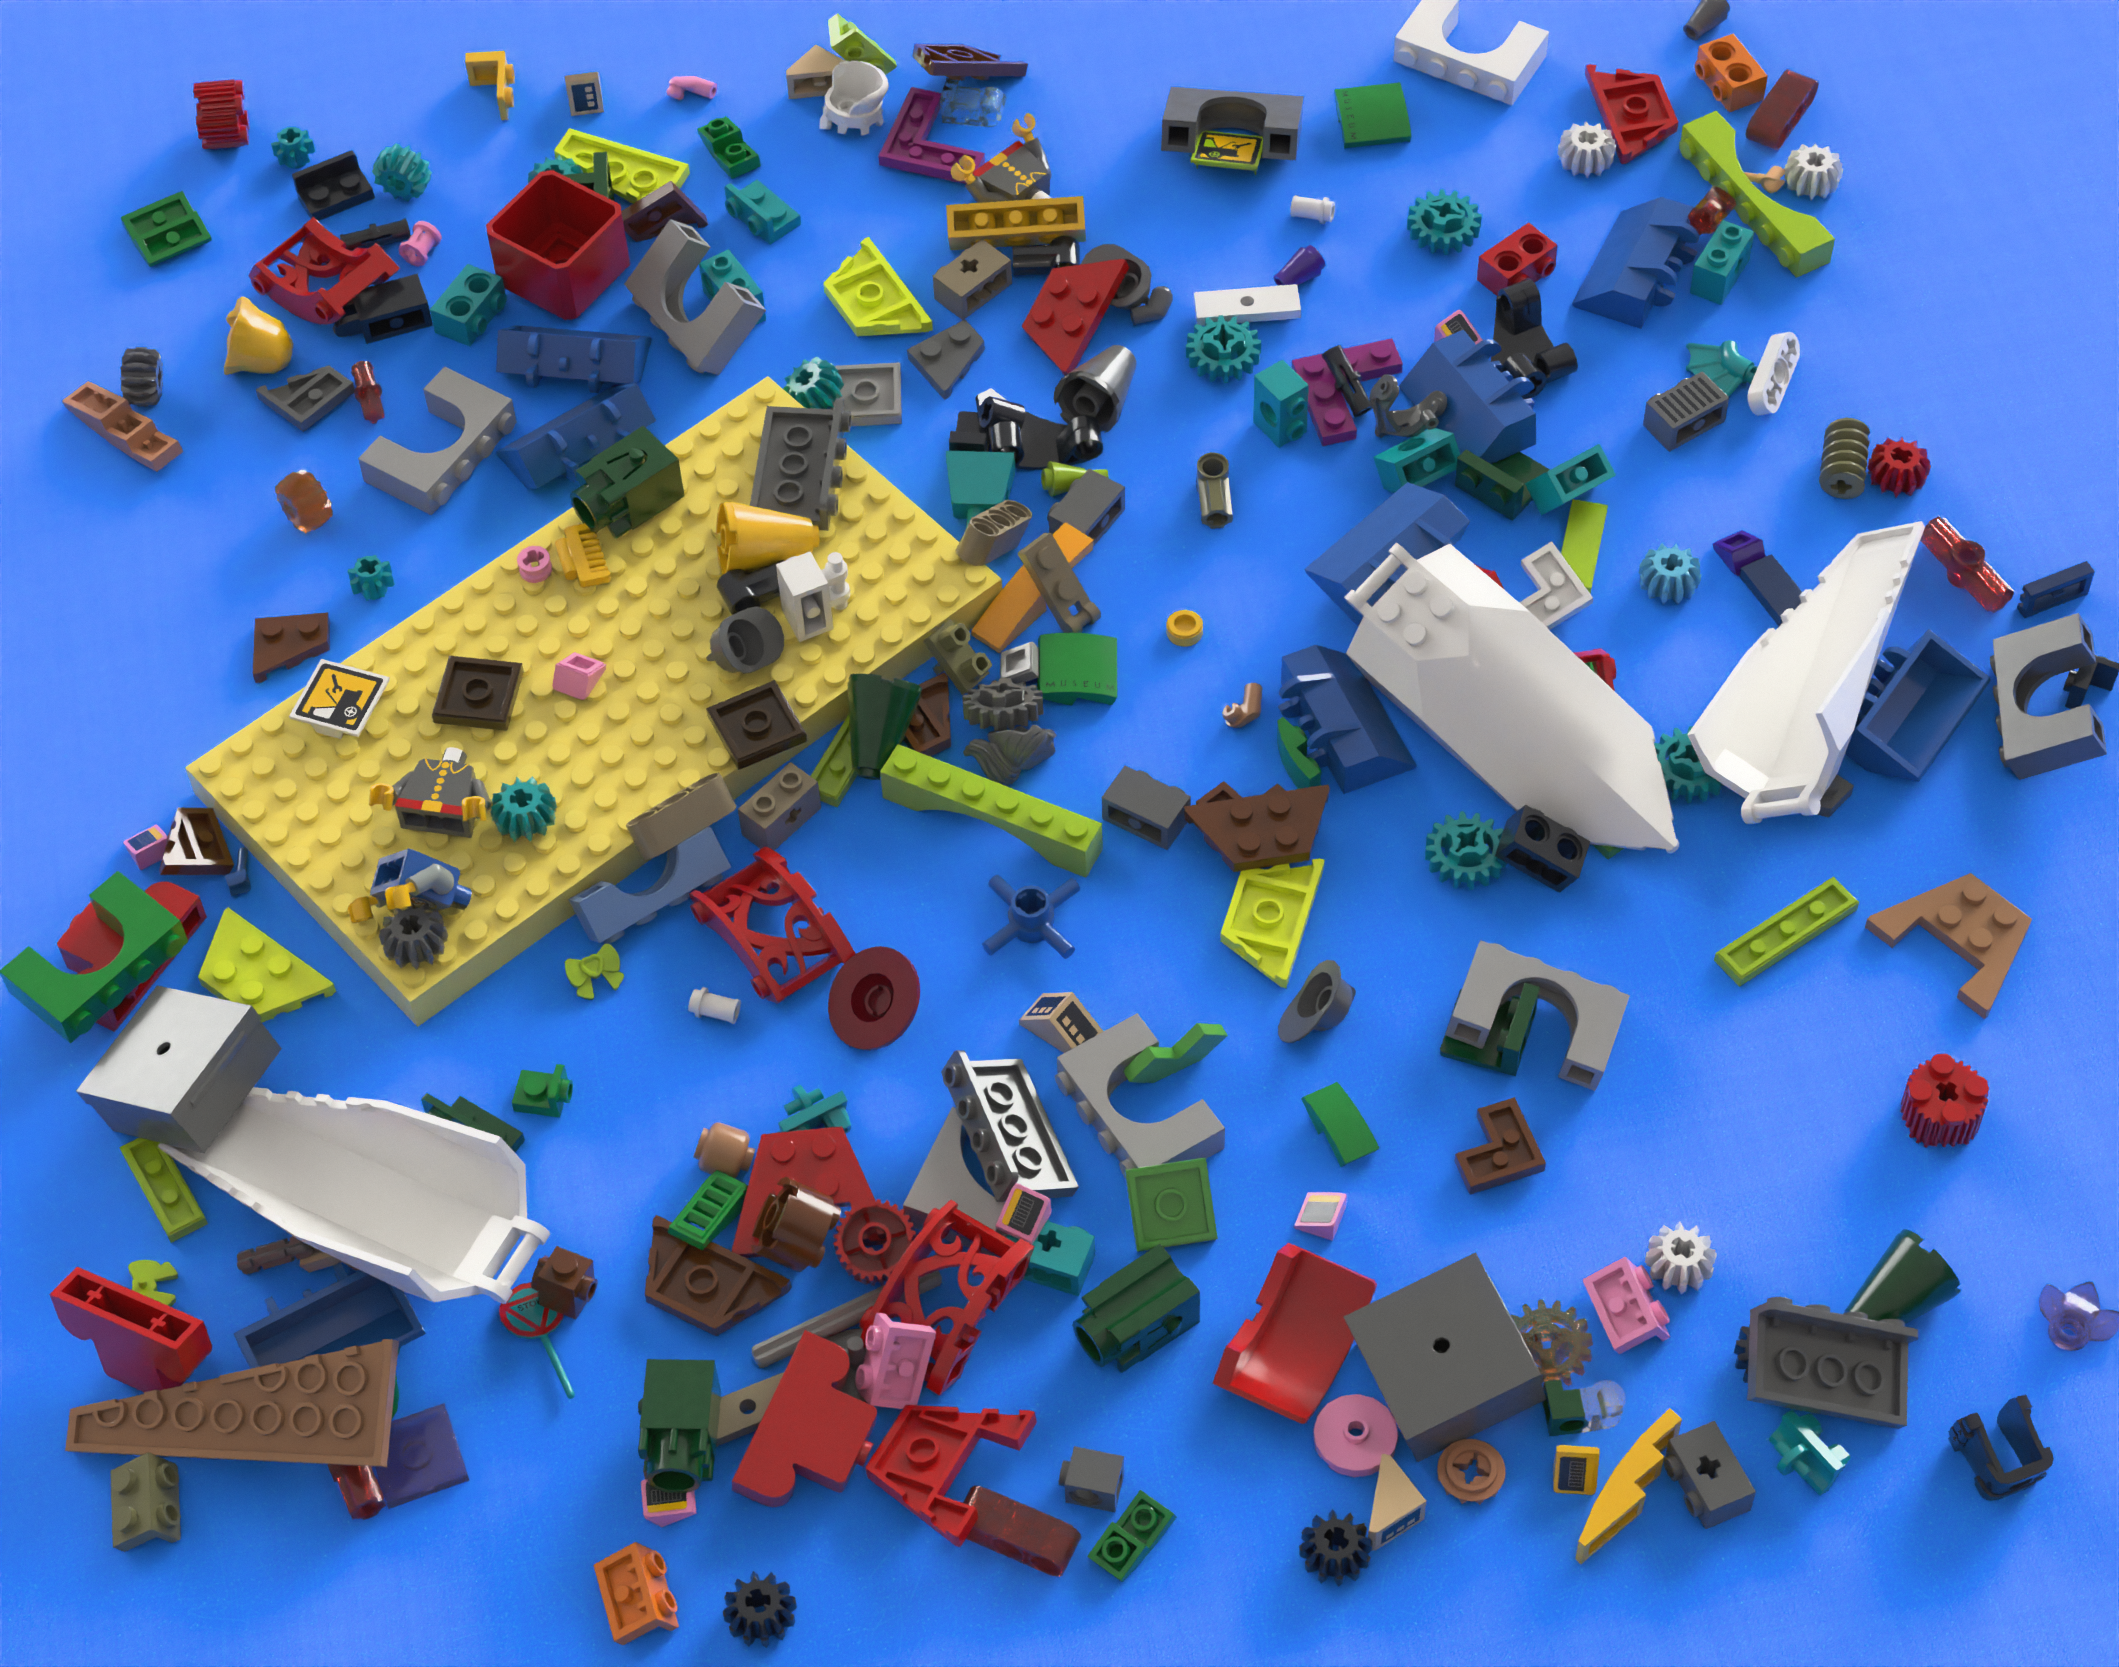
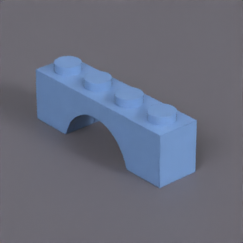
(608, 911)

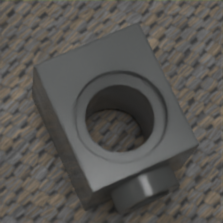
(1092, 1479)

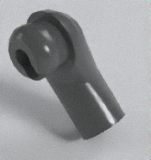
(1156, 308)

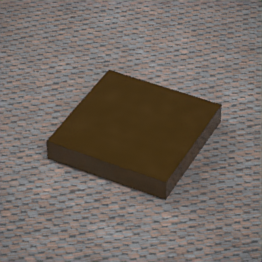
(478, 693)
(756, 725)

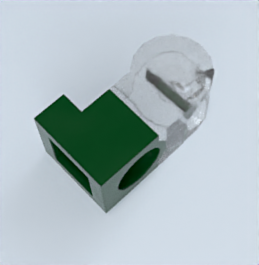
(1582, 1408)

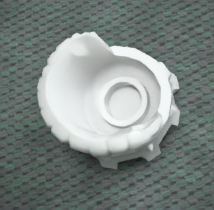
(854, 97)

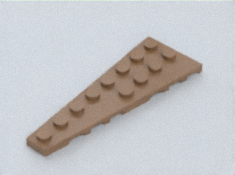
(297, 1411)

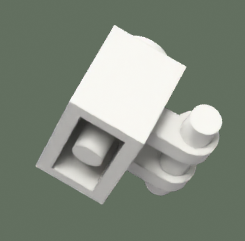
(811, 592)

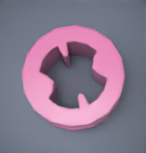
(537, 573)

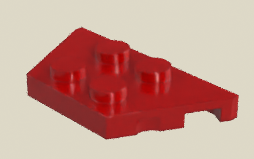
(1633, 109)
(1072, 309)

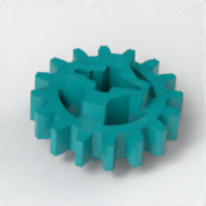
(1444, 221)
(1239, 354)
(1683, 769)
(1465, 849)

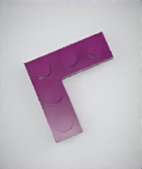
(907, 143)
(1327, 404)

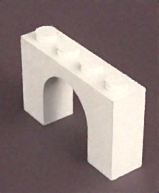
(1495, 74)

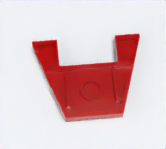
(812, 1157)
(927, 1453)

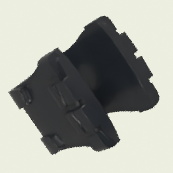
(2016, 1424)

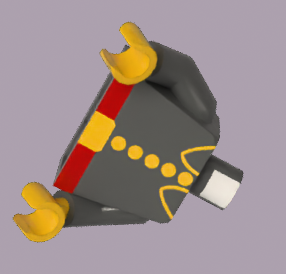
(1011, 175)
(437, 796)

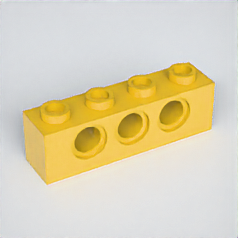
(1015, 222)

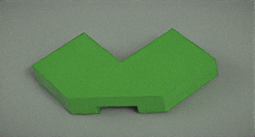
(1160, 1062)

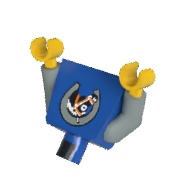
(415, 879)

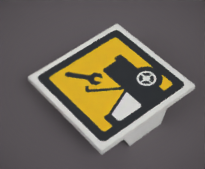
(339, 699)

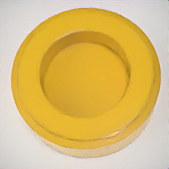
(1184, 628)

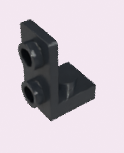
(969, 434)

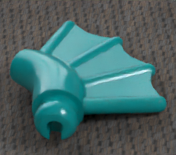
(1721, 365)

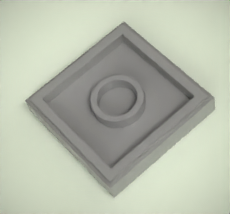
(872, 393)

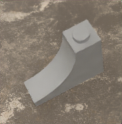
(946, 1179)

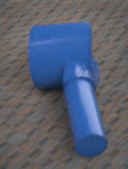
(238, 880)

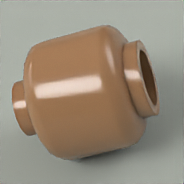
(724, 1150)

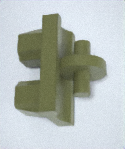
(957, 657)

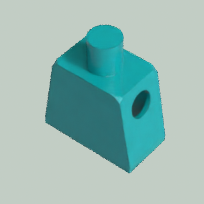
(978, 481)

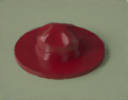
(874, 998)

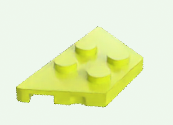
(874, 296)
(1271, 916)
(258, 971)

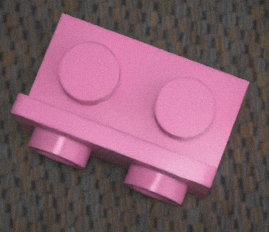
(1626, 1305)
(894, 1362)

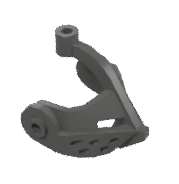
(1403, 422)

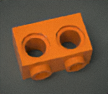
(1731, 72)

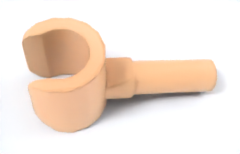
(1770, 181)

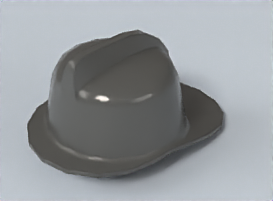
(1135, 284)
(747, 641)
(1319, 1003)

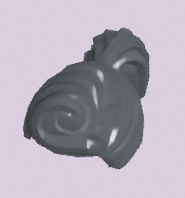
(1011, 751)

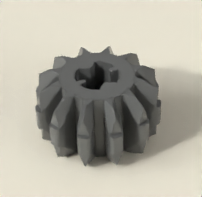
(141, 376)
(413, 935)

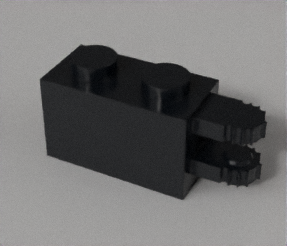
(386, 310)

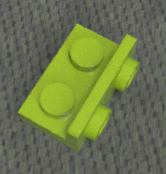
(855, 45)

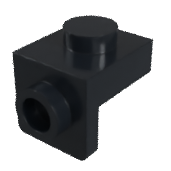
(2100, 674)

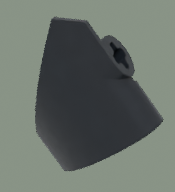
(1524, 341)
(1034, 438)

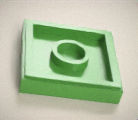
(1171, 1204)

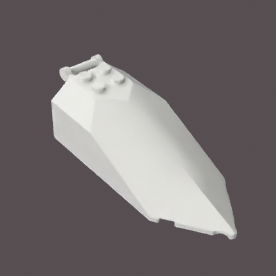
(1510, 700)

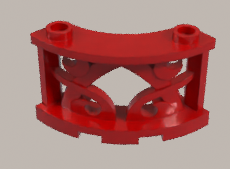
(356, 269)
(734, 899)
(1000, 1277)

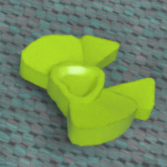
(581, 971)
(146, 1274)

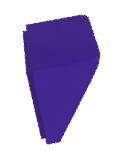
(1739, 550)

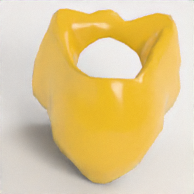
(256, 341)

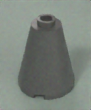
(1097, 387)

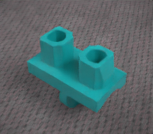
(828, 1111)
(1805, 1453)

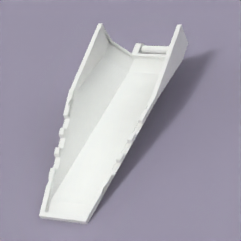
(1798, 691)
(379, 1189)

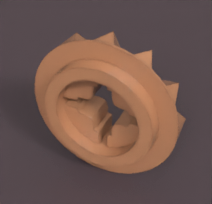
(1460, 1456)

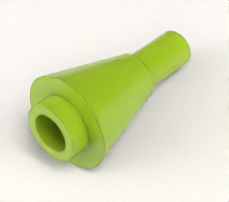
(1059, 477)

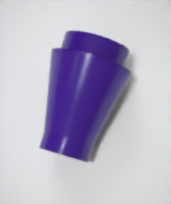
(1301, 267)

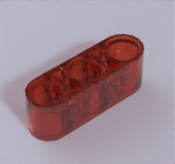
(1782, 109)
(1021, 1532)

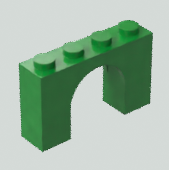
(76, 1001)

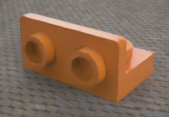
(635, 1592)

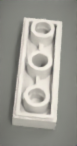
(1248, 304)

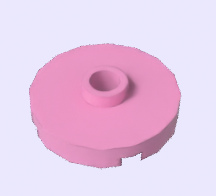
(1355, 1454)

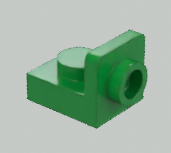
(542, 1092)

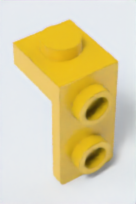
(492, 69)

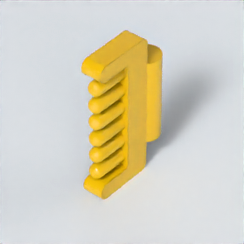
(582, 556)

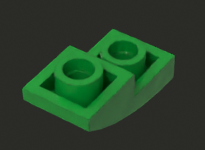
(727, 147)
(1293, 752)
(1341, 1122)
(1132, 1537)

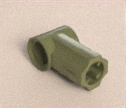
(1214, 490)

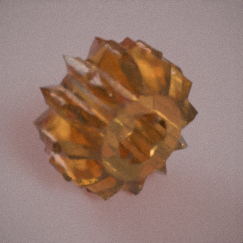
(303, 500)

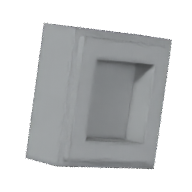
(1020, 663)

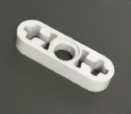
(1773, 373)

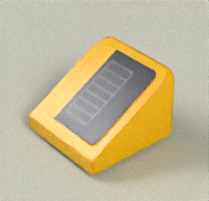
(1575, 1469)

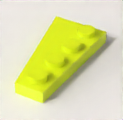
(631, 169)

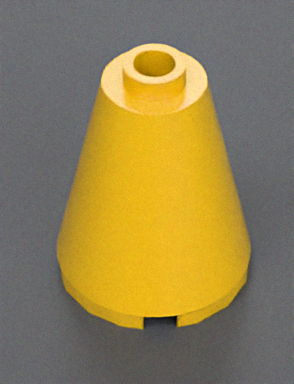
(760, 536)

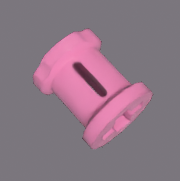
(420, 243)

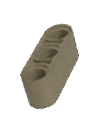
(994, 532)
(681, 816)

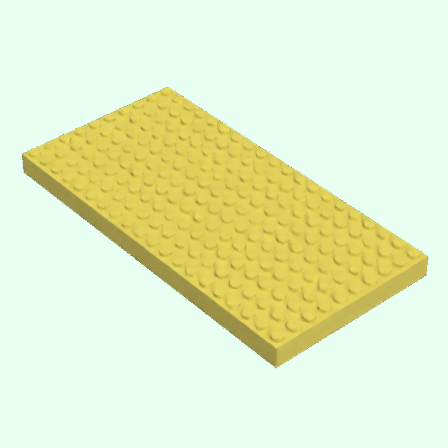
(606, 758)

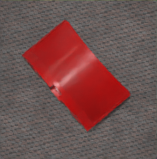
(1297, 1337)

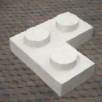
(1559, 588)

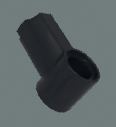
(1041, 259)
(750, 589)

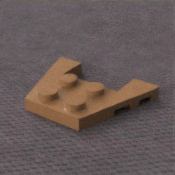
(1971, 923)

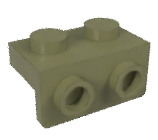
(145, 1502)

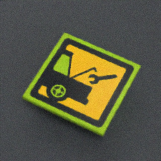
(1228, 150)

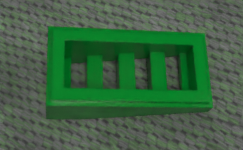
(712, 1208)

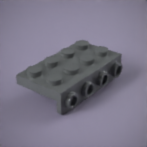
(801, 461)
(1008, 1126)
(1829, 1362)

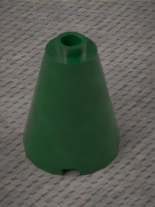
(878, 719)
(1905, 1282)

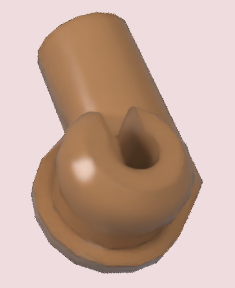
(1247, 711)

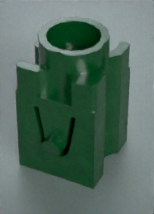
(627, 484)
(1137, 1311)
(679, 1423)

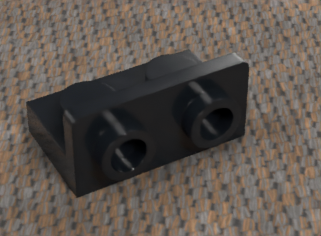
(332, 186)

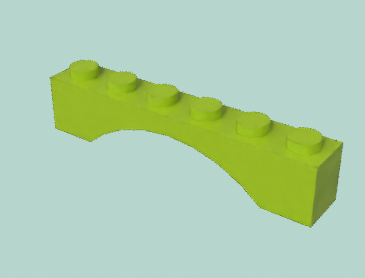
(1792, 236)
(1052, 831)

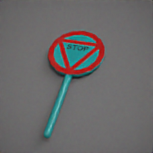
(529, 1320)

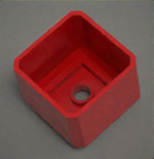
(558, 244)

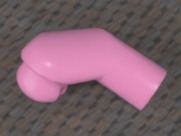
(693, 84)

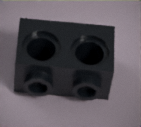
(1542, 848)

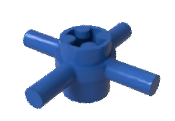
(1031, 915)

